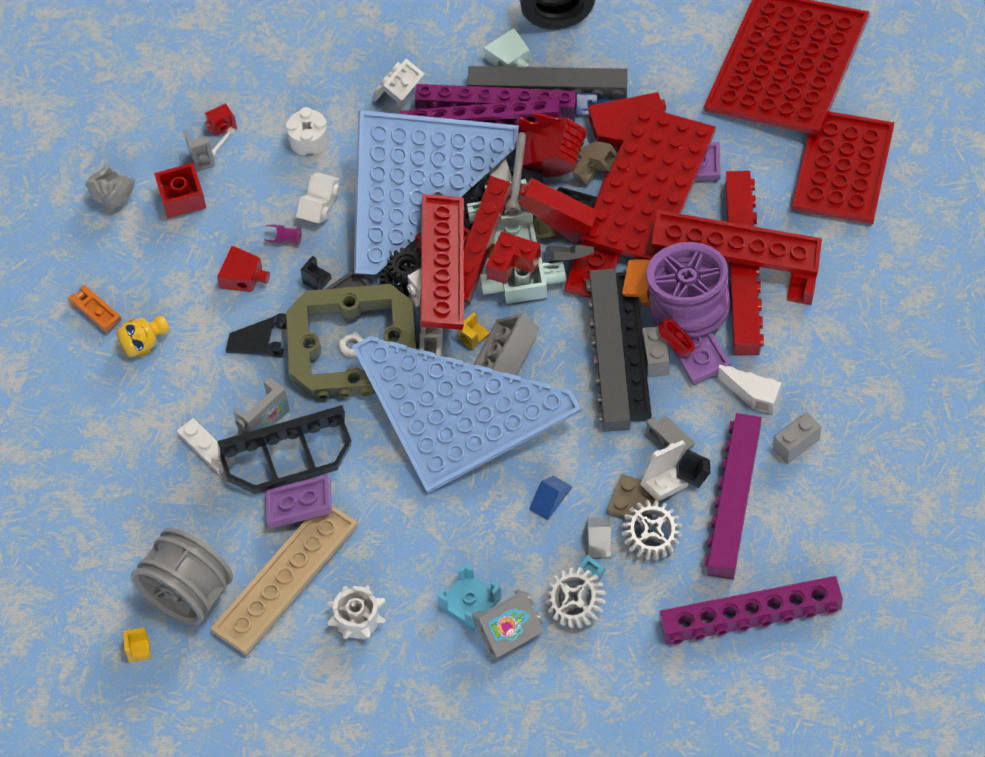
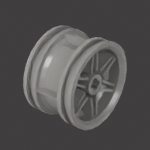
(182, 576)

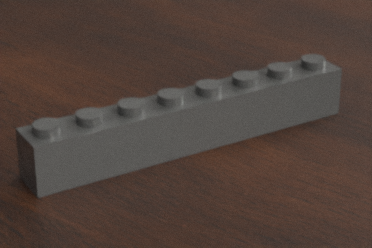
(606, 82)
(609, 349)

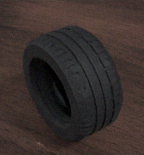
(556, 13)

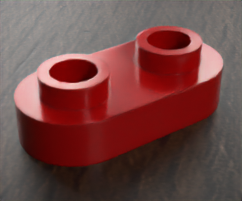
(676, 337)

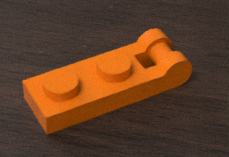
(95, 309)

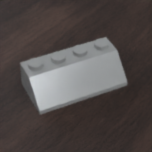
(508, 344)

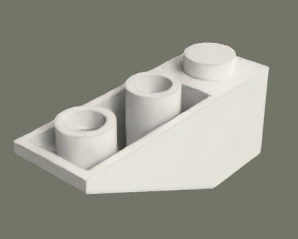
(754, 390)

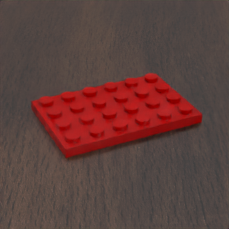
(844, 168)

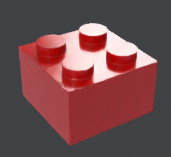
(180, 190)

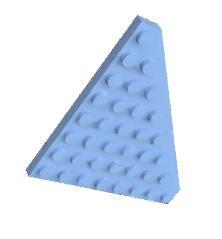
(413, 157)
(455, 411)

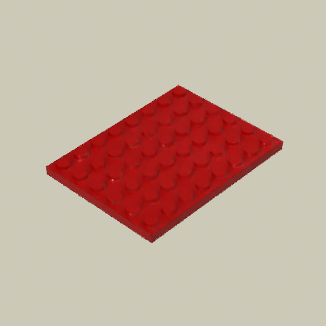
(787, 63)

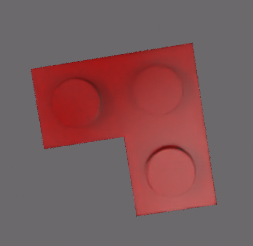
(512, 252)

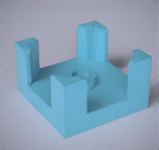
(468, 597)

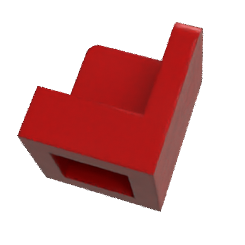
(801, 288)

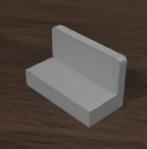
(200, 152)
(666, 432)

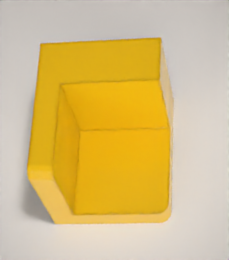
(472, 332)
(137, 645)

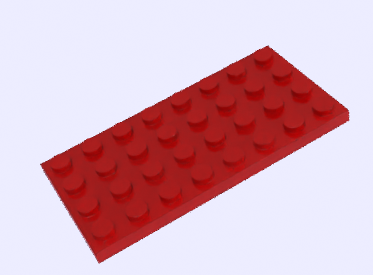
(648, 175)

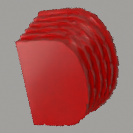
(551, 144)

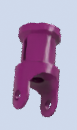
(286, 234)

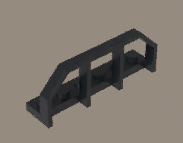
(274, 434)

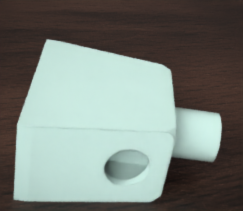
(508, 51)

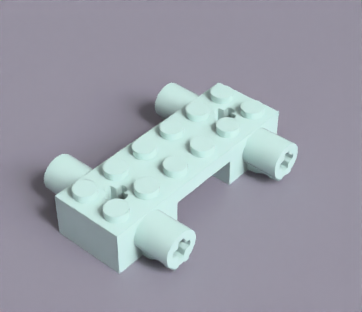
(522, 284)

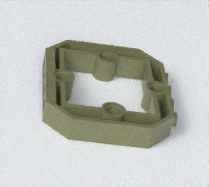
(334, 301)

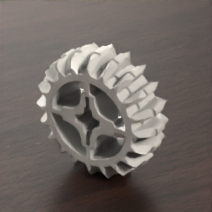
(656, 536)
(582, 591)

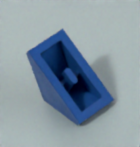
(549, 496)

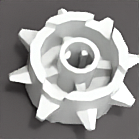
(356, 612)

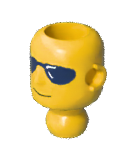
(140, 336)

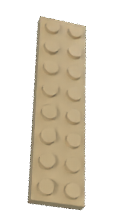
(283, 579)

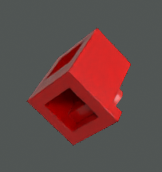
(219, 119)

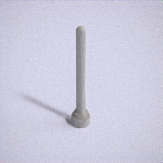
(512, 207)

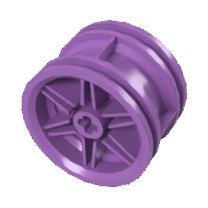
(689, 287)

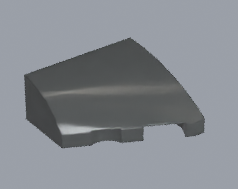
(561, 253)

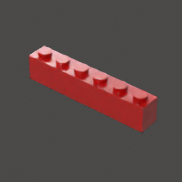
(483, 233)

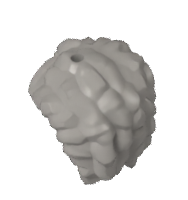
(109, 187)

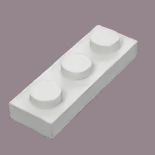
(203, 444)

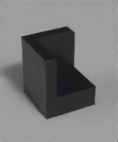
(313, 275)
(693, 468)

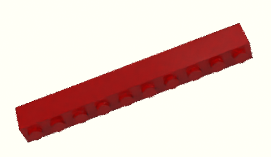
(743, 277)

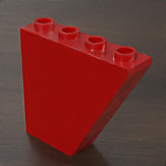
(613, 118)

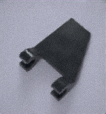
(256, 337)

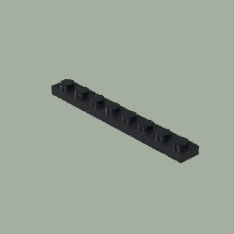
(633, 354)

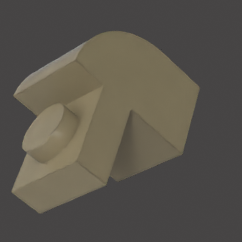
(593, 158)

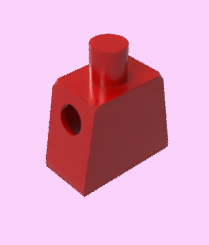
(241, 271)

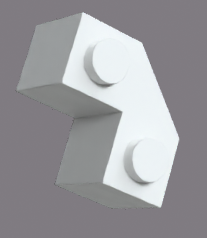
(319, 198)

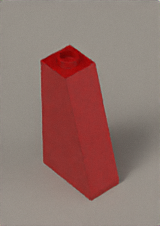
(557, 210)

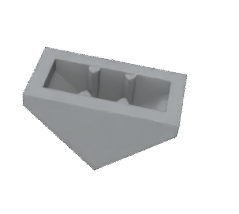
(599, 538)

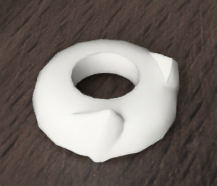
(346, 352)

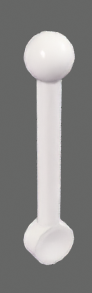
(230, 131)

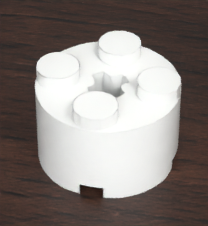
(307, 132)

